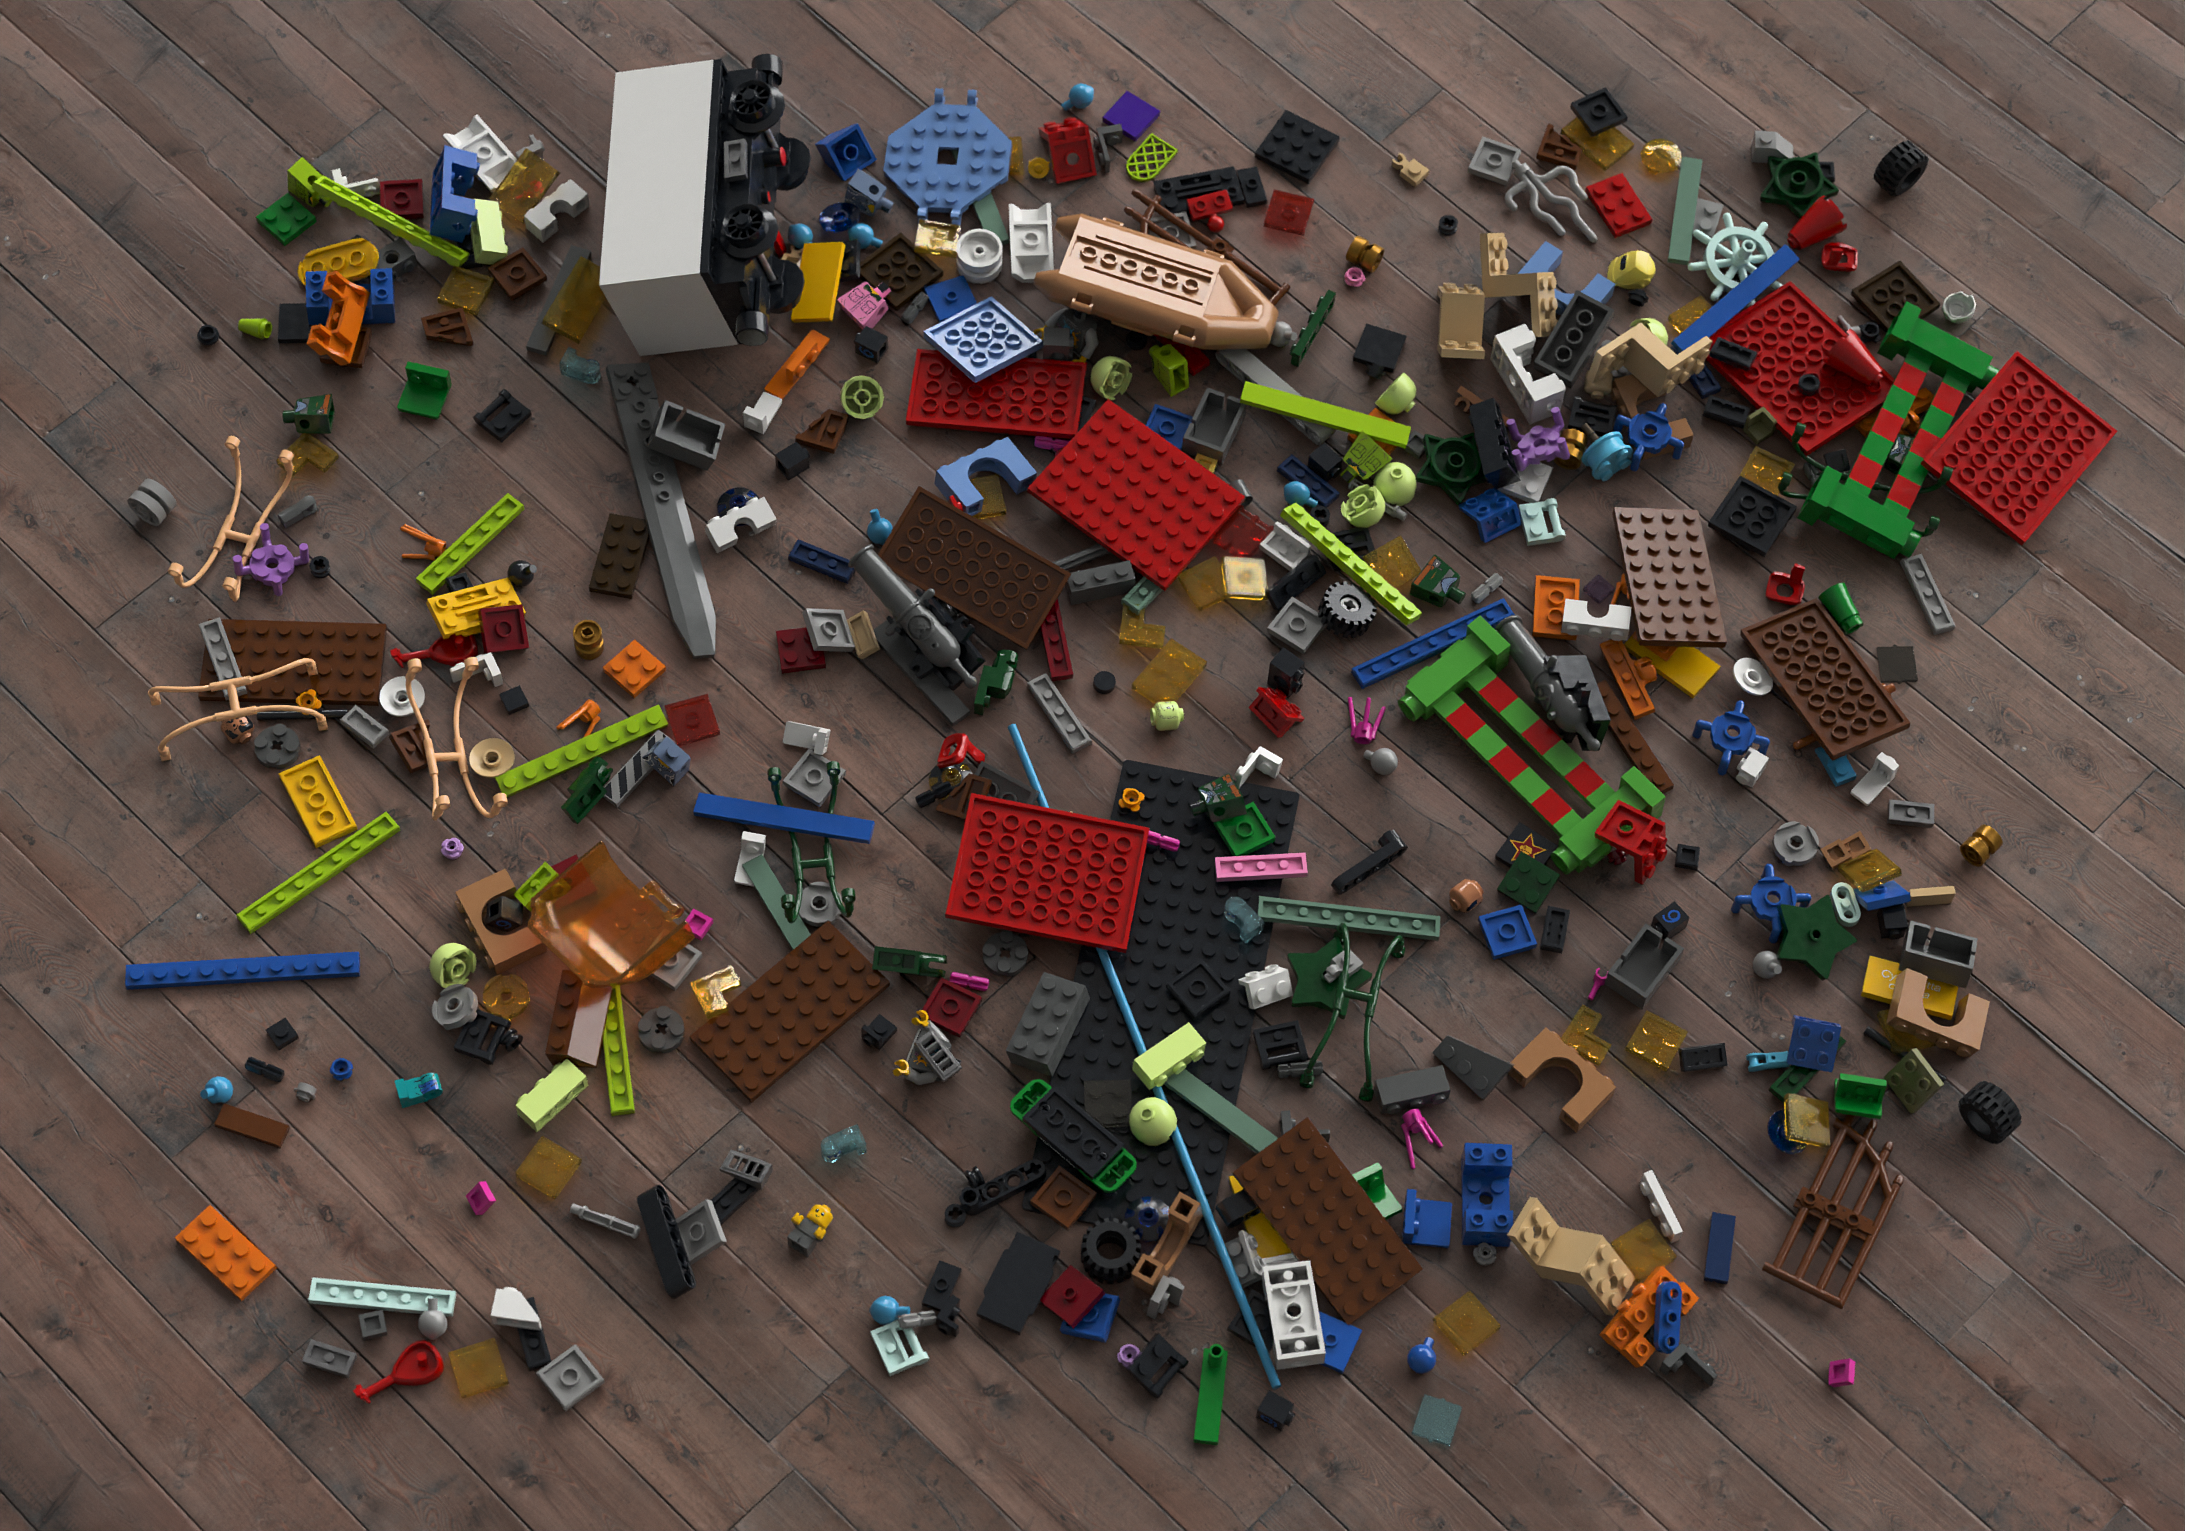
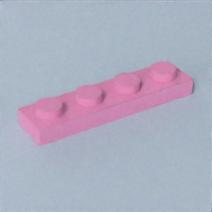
(1261, 867)

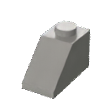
(1769, 144)

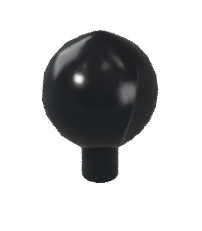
(521, 573)

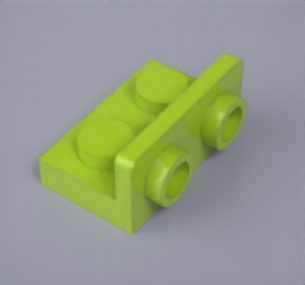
(539, 880)

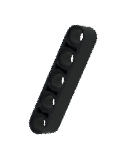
(1237, 1209)
(666, 1241)

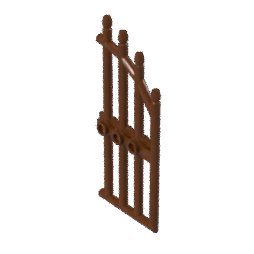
(1218, 245)
(1836, 1215)

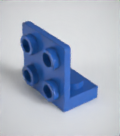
(1493, 513)
(1813, 1043)
(1426, 1221)

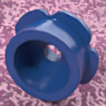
(337, 1065)

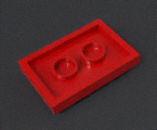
(1618, 205)

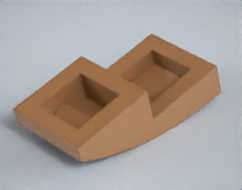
(1845, 850)

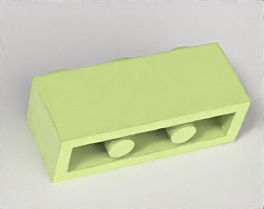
(488, 233)
(1169, 1056)
(551, 1094)

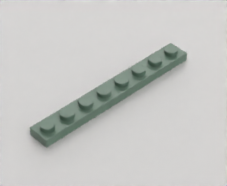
(1355, 918)

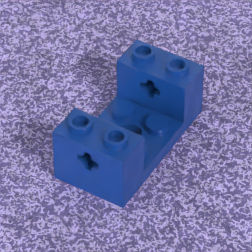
(450, 213)
(379, 307)
(1486, 1172)

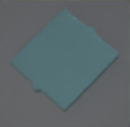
(1437, 1420)

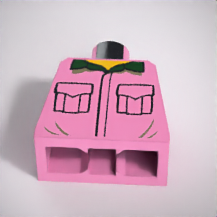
(865, 304)

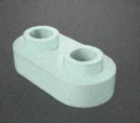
(1846, 905)

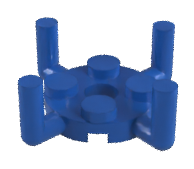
(1644, 441)
(1727, 744)
(1763, 907)

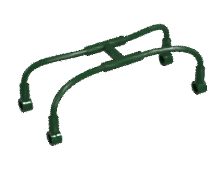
(1786, 478)
(788, 900)
(1395, 949)

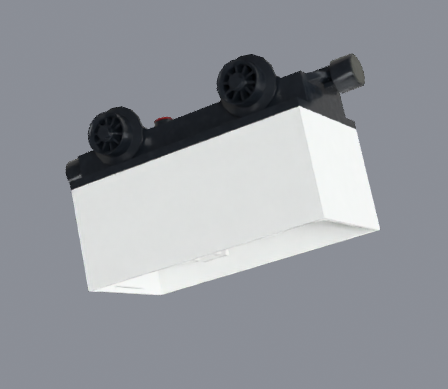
(680, 245)

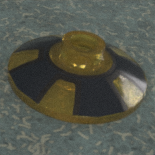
(939, 775)

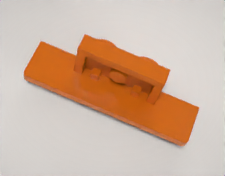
(797, 364)

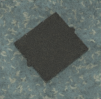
(1897, 664)

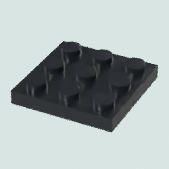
(1297, 146)
(1752, 516)

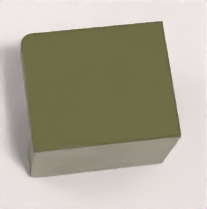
(1760, 425)

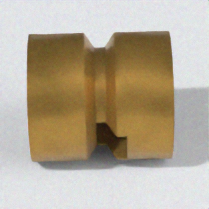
(1367, 255)
(1576, 445)
(588, 639)
(1981, 845)

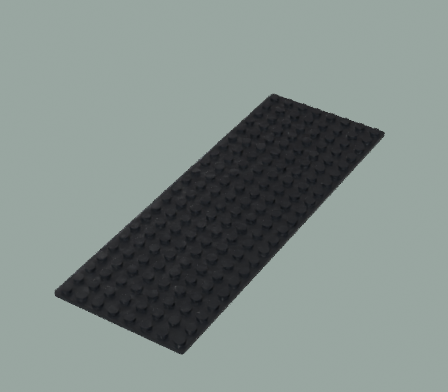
(1172, 927)

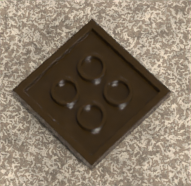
(900, 270)
(1888, 292)

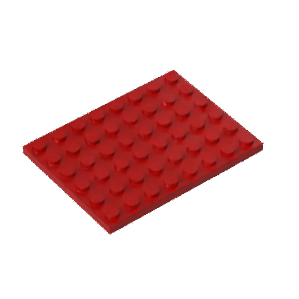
(1792, 342)
(2019, 447)
(1136, 494)
(1047, 873)

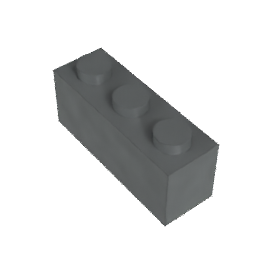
(1100, 582)
(1412, 1090)

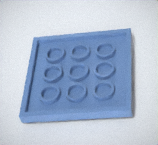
(983, 339)

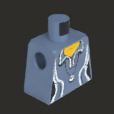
(867, 194)
(668, 760)

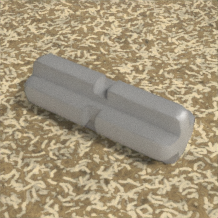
(1483, 590)
(913, 1319)

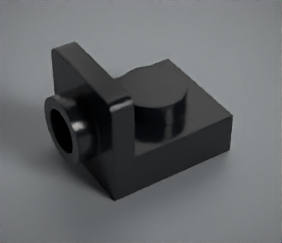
(878, 1032)
(949, 1312)

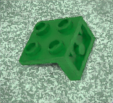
(424, 390)
(1372, 1182)

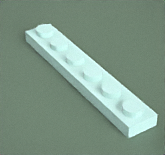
(379, 1296)

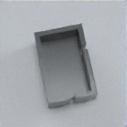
(1213, 426)
(687, 439)
(1945, 959)
(1643, 966)

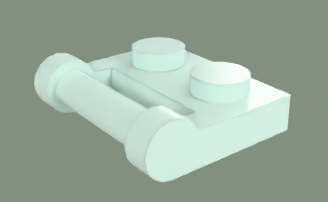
(1534, 522)
(892, 1350)

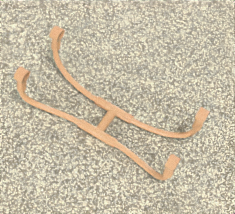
(230, 584)
(236, 711)
(442, 802)

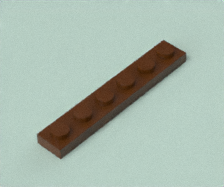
(1632, 741)

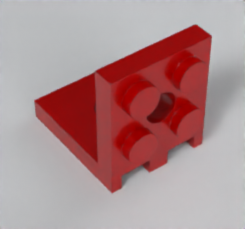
(1069, 138)
(1644, 841)

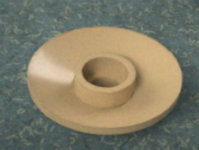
(491, 750)

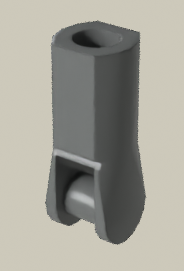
(298, 511)

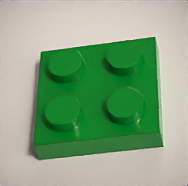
(286, 219)
(1245, 832)

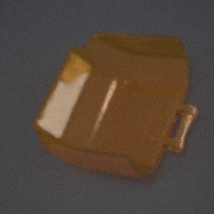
(605, 923)

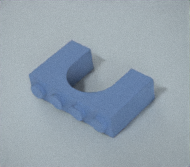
(1548, 259)
(998, 457)

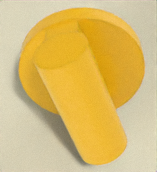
(1038, 167)

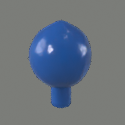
(1422, 1357)

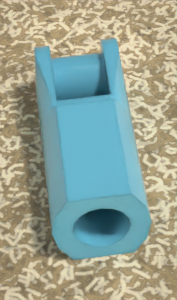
(1771, 1061)

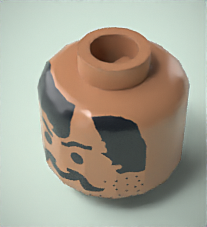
(238, 729)
(1466, 895)

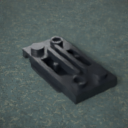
(1178, 189)
(1018, 1283)

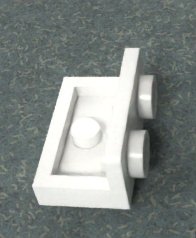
(1285, 546)
(1267, 986)

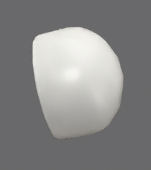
(1959, 307)

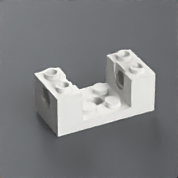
(1509, 355)
(1300, 1338)

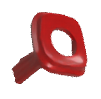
(1833, 253)
(1793, 579)
(963, 746)

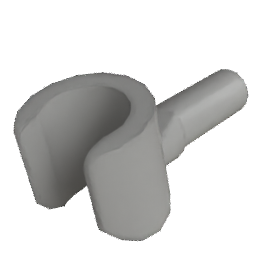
(1856, 329)

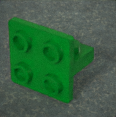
(1859, 1095)

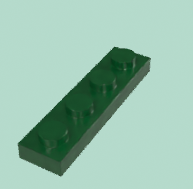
(1315, 322)
(1796, 1078)

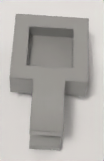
(1336, 966)

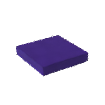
(1132, 114)

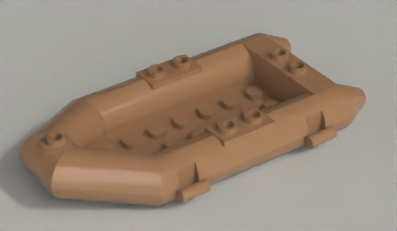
(1157, 287)

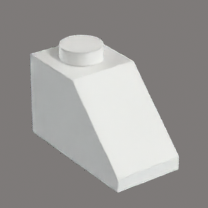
(513, 1310)

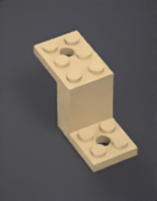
(1499, 284)
(1460, 321)
(1649, 360)
(1571, 1256)

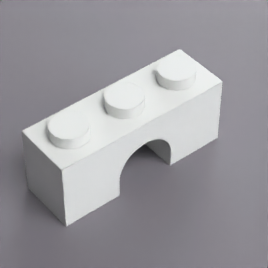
(566, 198)
(755, 514)
(1579, 622)

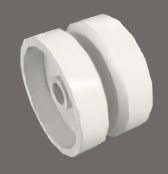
(979, 256)

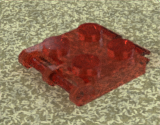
(1242, 534)

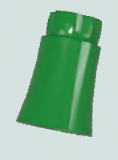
(1841, 607)

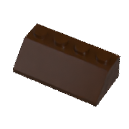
(577, 1022)

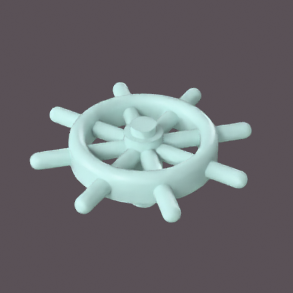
(1738, 260)

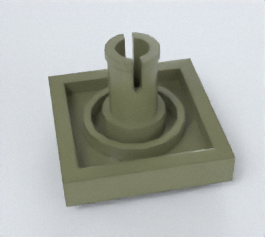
(1913, 1080)

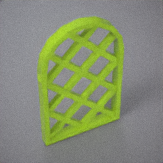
(1174, 151)

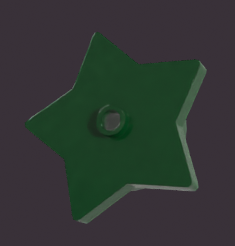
(1797, 183)
(1451, 465)
(1812, 936)
(1312, 986)

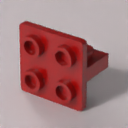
(1275, 710)

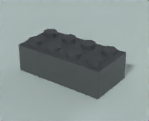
(1574, 338)
(1048, 1024)

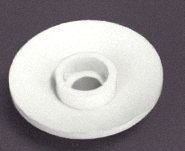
(1752, 677)
(394, 691)

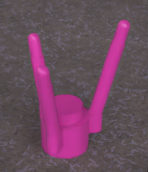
(1363, 732)
(1416, 1123)

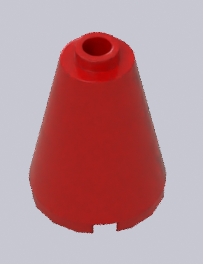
(1817, 224)
(1854, 359)

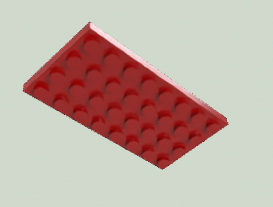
(1020, 399)

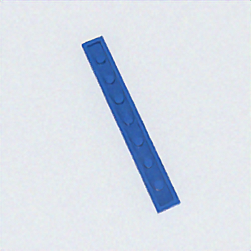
(1737, 298)
(1426, 645)
(784, 818)

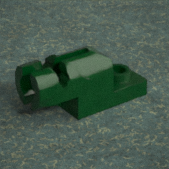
(996, 680)
(587, 790)
(907, 962)

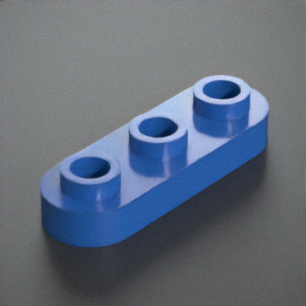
(1664, 1307)

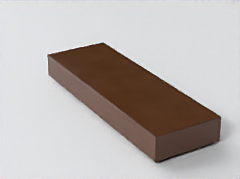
(252, 1125)

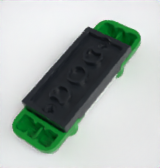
(1073, 1135)

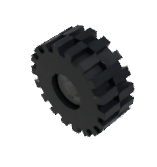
(1345, 621)

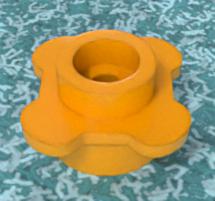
(306, 696)
(1130, 793)

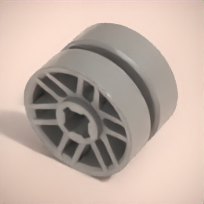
(152, 502)

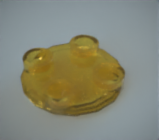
(1661, 156)

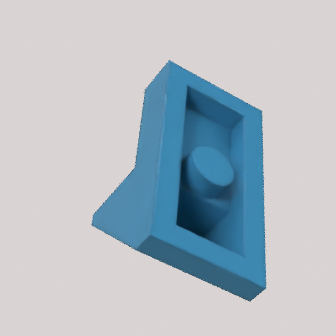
(1838, 770)

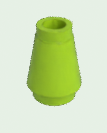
(258, 328)

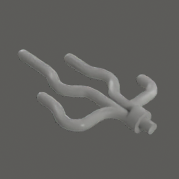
(1531, 181)

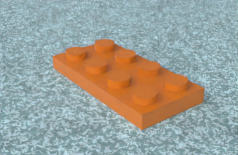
(225, 1253)

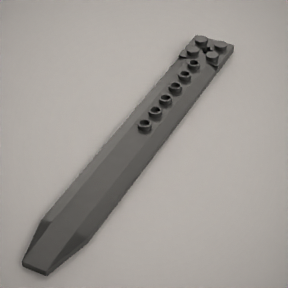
(664, 510)

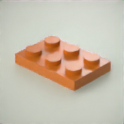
(1549, 605)

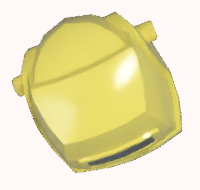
(1631, 270)

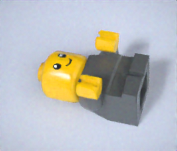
(809, 1230)

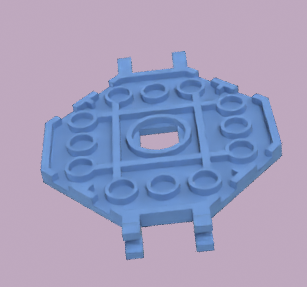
(947, 188)

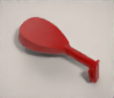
(445, 651)
(415, 1366)

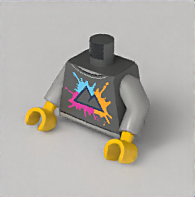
(1081, 328)
(914, 1067)

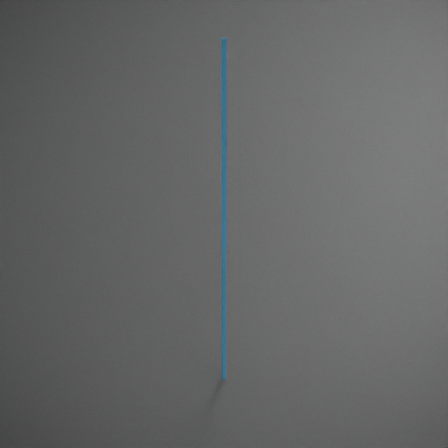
(1158, 1091)

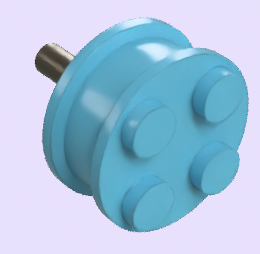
(1606, 453)

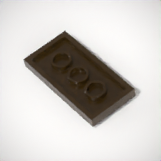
(620, 556)

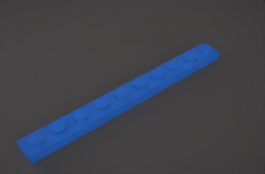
(242, 970)

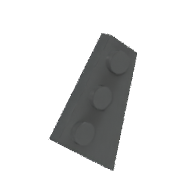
(1005, 786)
(1473, 1066)

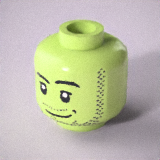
(1166, 715)

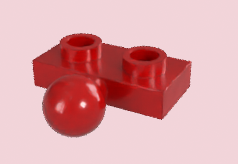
(1210, 206)

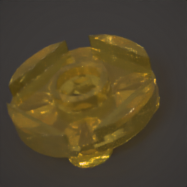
(506, 984)

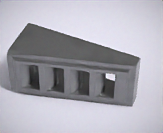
(931, 1037)
(758, 1182)

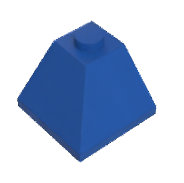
(846, 151)

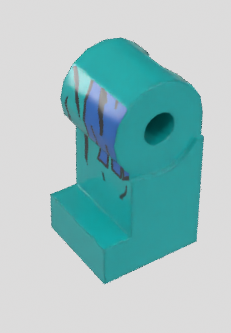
(418, 1089)

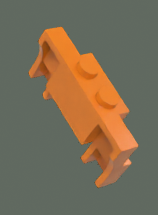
(344, 319)
(1637, 1315)

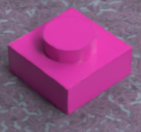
(699, 923)
(480, 1198)
(1841, 1372)

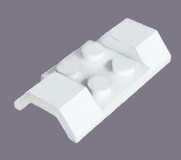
(491, 153)
(1030, 242)

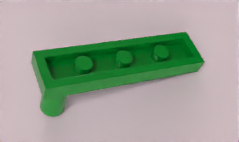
(1210, 1395)

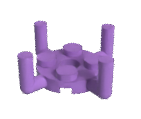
(1528, 451)
(271, 554)

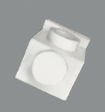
(1751, 767)

